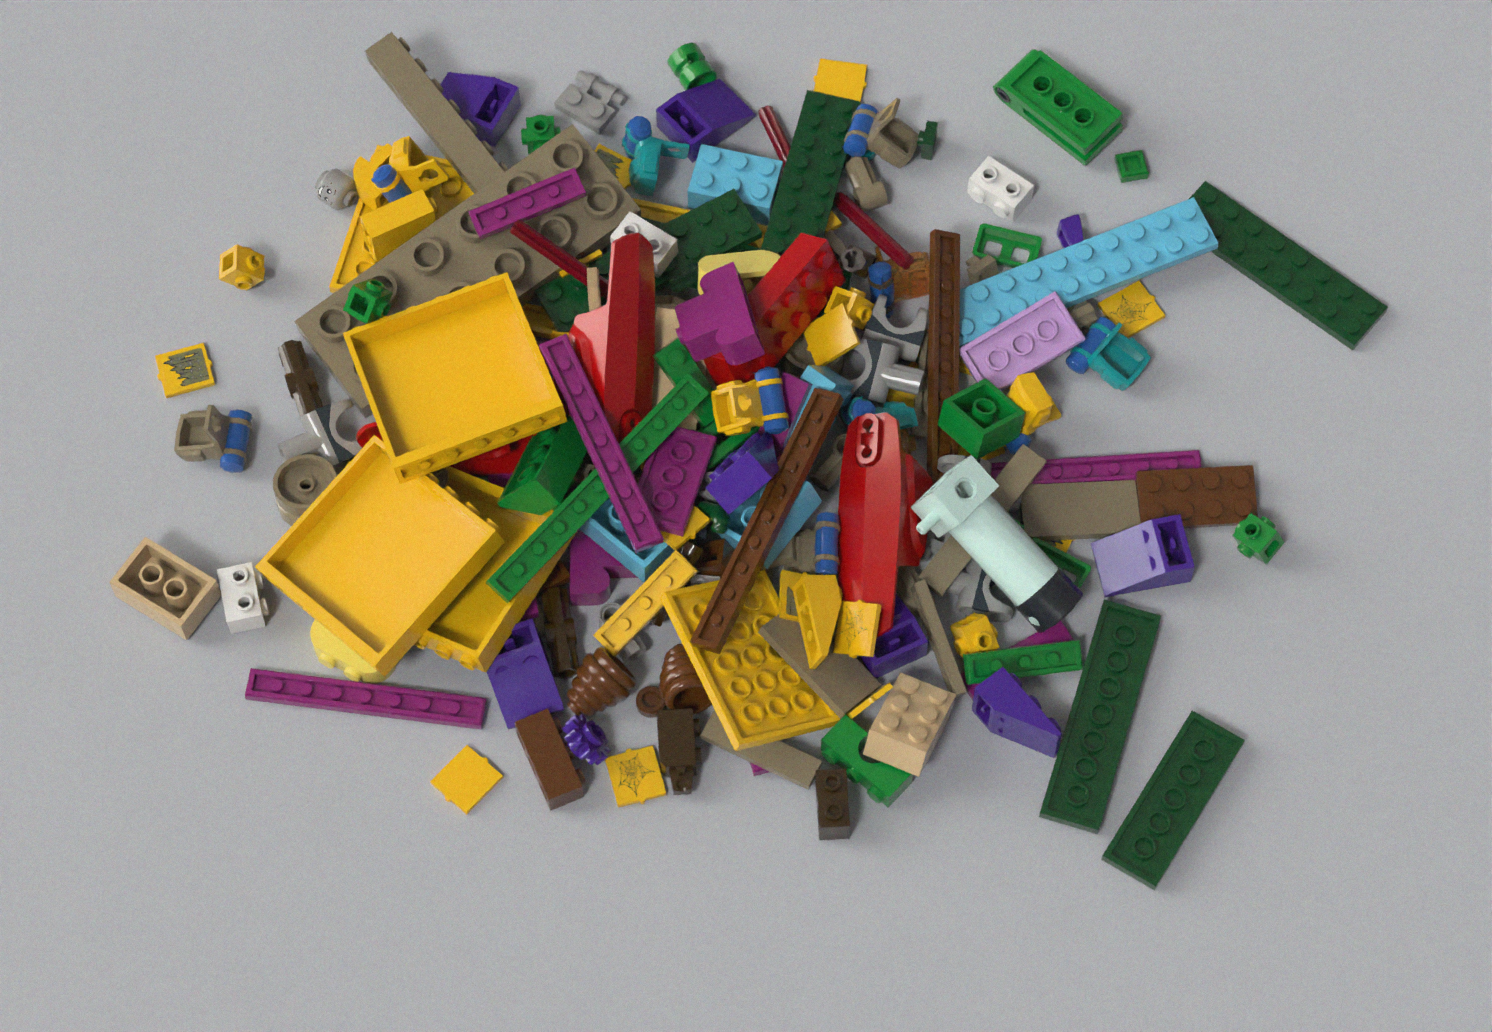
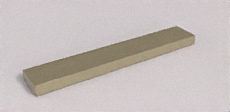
(1012, 483)

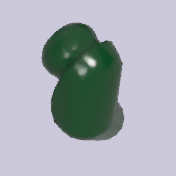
(717, 514)

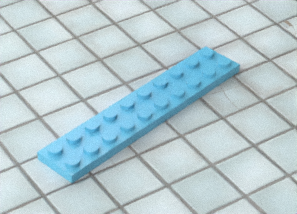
(1088, 267)

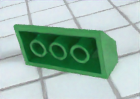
(545, 470)

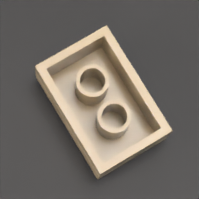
(165, 588)
(909, 724)

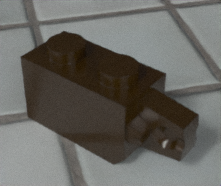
(677, 748)

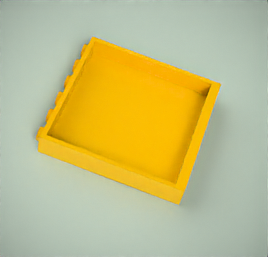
(454, 377)
(380, 556)
(478, 618)

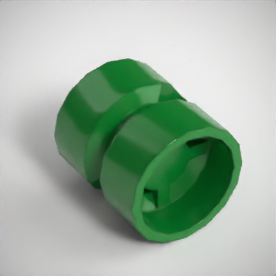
(690, 66)

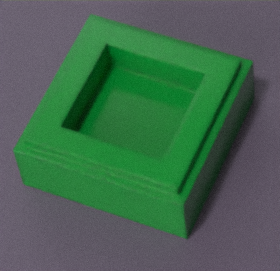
(1131, 166)

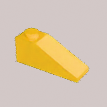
(817, 606)

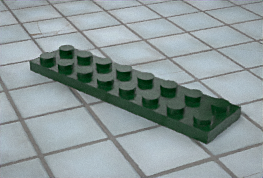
(810, 171)
(715, 226)
(1288, 270)
(1100, 717)

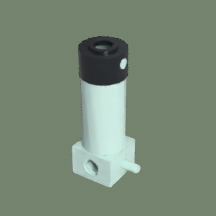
(997, 543)

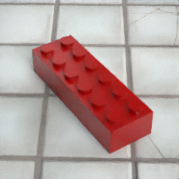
(785, 304)

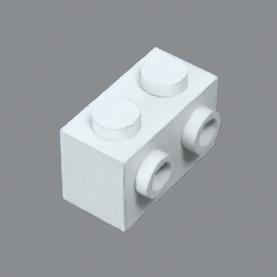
(1000, 189)
(664, 245)
(242, 598)

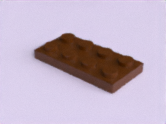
(1198, 494)

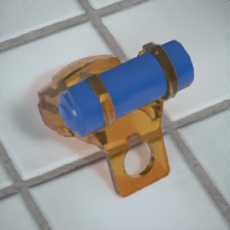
(895, 282)

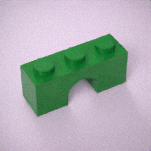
(843, 747)

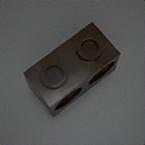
(832, 804)

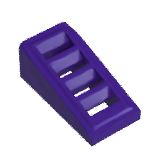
(1070, 231)

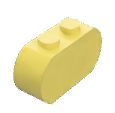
(750, 265)
(334, 653)

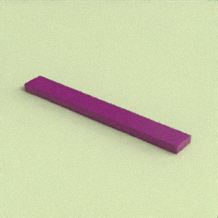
(601, 443)
(1108, 467)
(366, 698)

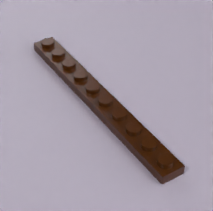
(942, 341)
(766, 521)

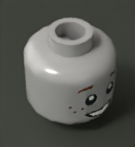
(336, 189)

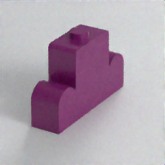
(720, 319)
(591, 571)

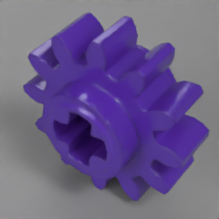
(586, 739)

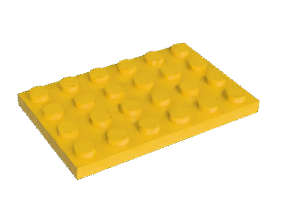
(748, 682)

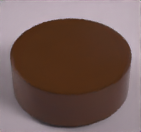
(648, 701)

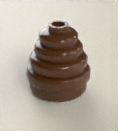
(599, 683)
(680, 683)

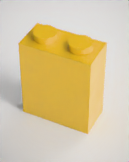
(397, 223)

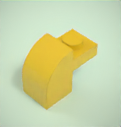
(363, 173)

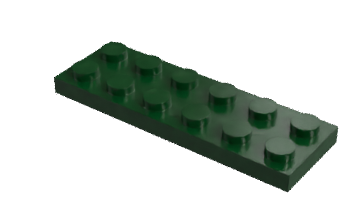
(1173, 800)

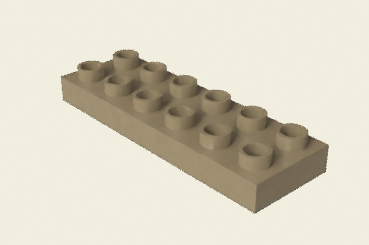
(453, 256)

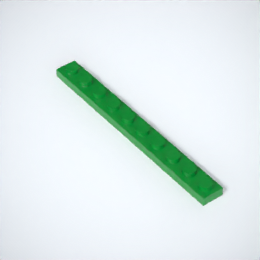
(591, 492)

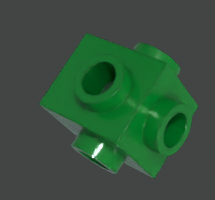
(538, 131)
(368, 301)
(1257, 538)

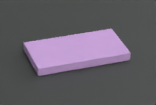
(1022, 343)

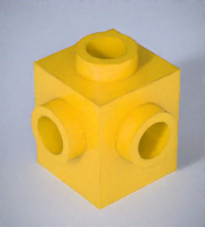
(241, 267)
(855, 302)
(974, 634)

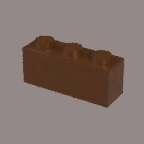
(550, 759)

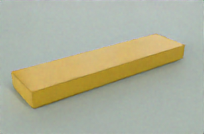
(644, 603)

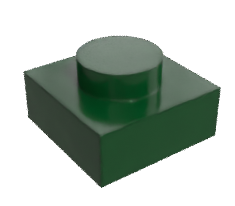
(927, 140)

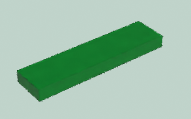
(1024, 660)

